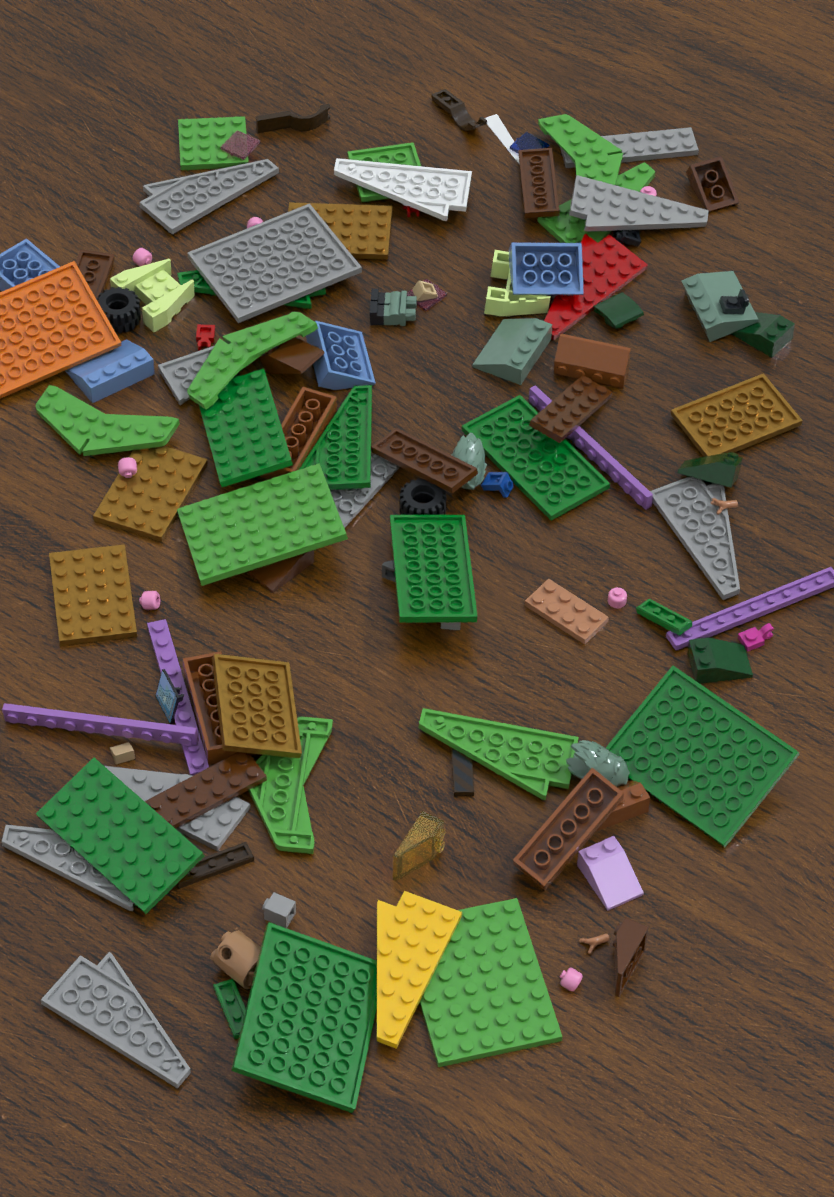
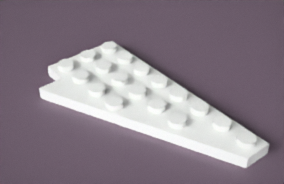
(420, 187)

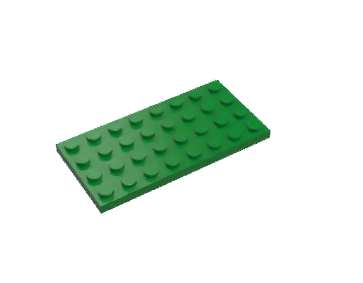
(245, 430)
(542, 468)
(432, 569)
(120, 835)

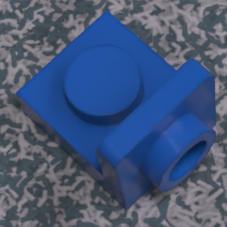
(498, 481)

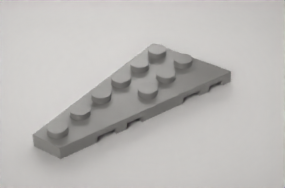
(182, 371)
(351, 501)

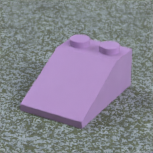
(609, 873)

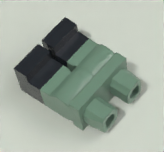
(392, 308)

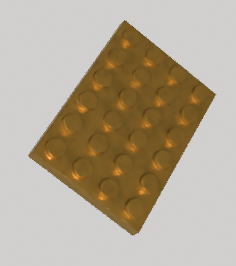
(359, 227)
(736, 417)
(151, 497)
(92, 595)
(256, 706)

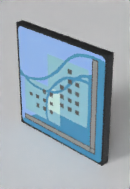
(168, 696)

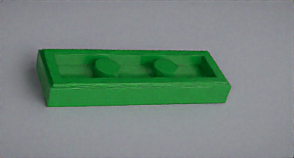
(664, 617)
(231, 1005)

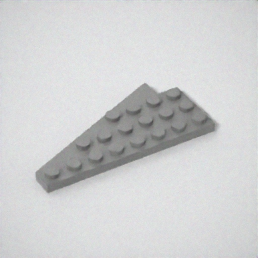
(189, 198)
(619, 208)
(701, 530)
(210, 828)
(53, 853)
(111, 1009)

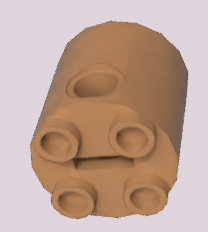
(237, 957)

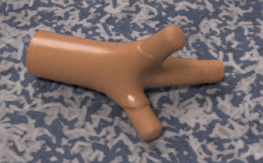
(724, 504)
(593, 942)

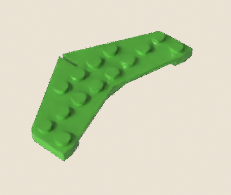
(590, 152)
(240, 350)
(101, 433)
(282, 797)

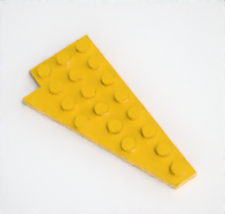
(408, 952)

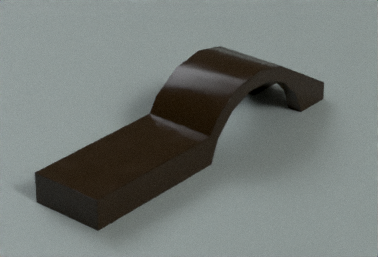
(457, 110)
(288, 120)

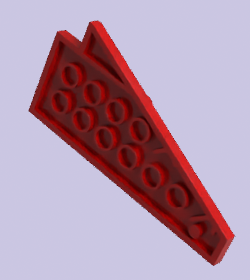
(605, 271)

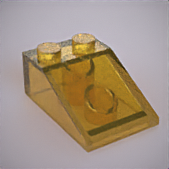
(419, 845)

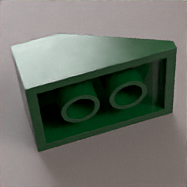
(768, 334)
(717, 468)
(717, 660)

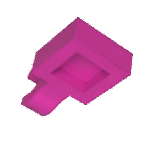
(755, 638)

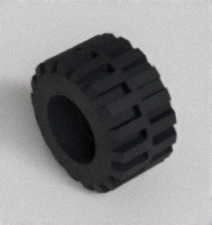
(120, 308)
(422, 491)

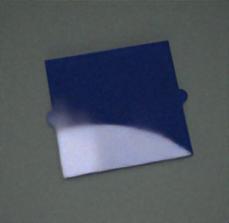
(528, 141)

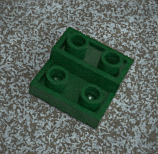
(618, 310)

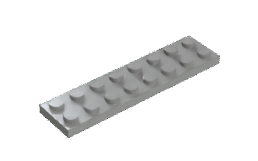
(650, 145)

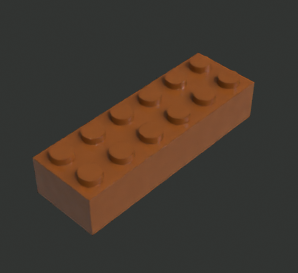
(305, 425)
(202, 692)
(568, 829)

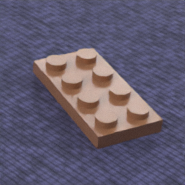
(566, 611)

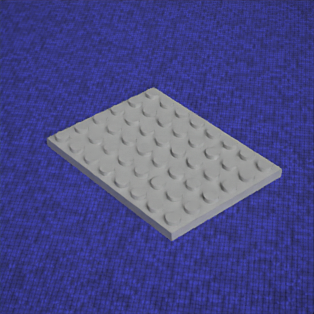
(274, 263)

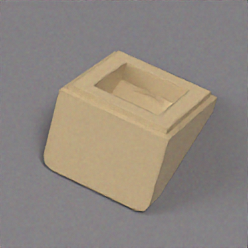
(424, 291)
(122, 753)

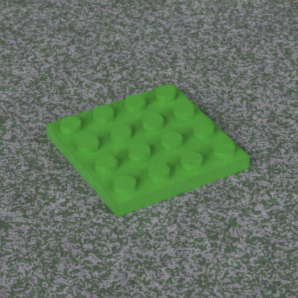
(202, 141)
(395, 154)

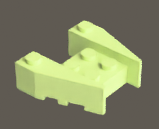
(157, 290)
(502, 301)

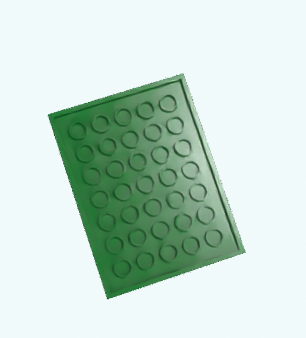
(701, 755)
(308, 1018)

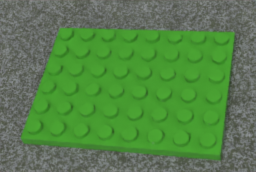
(261, 524)
(488, 989)

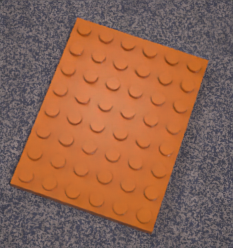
(50, 328)

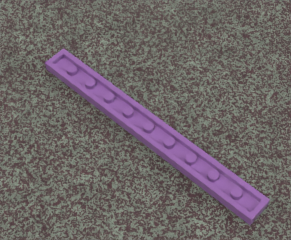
(599, 456)
(754, 607)
(184, 716)
(100, 724)

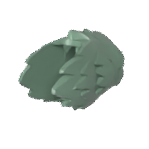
(472, 452)
(595, 756)

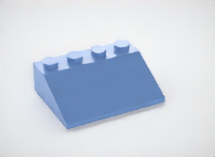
(23, 263)
(546, 268)
(344, 359)
(112, 371)

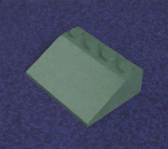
(704, 295)
(514, 348)

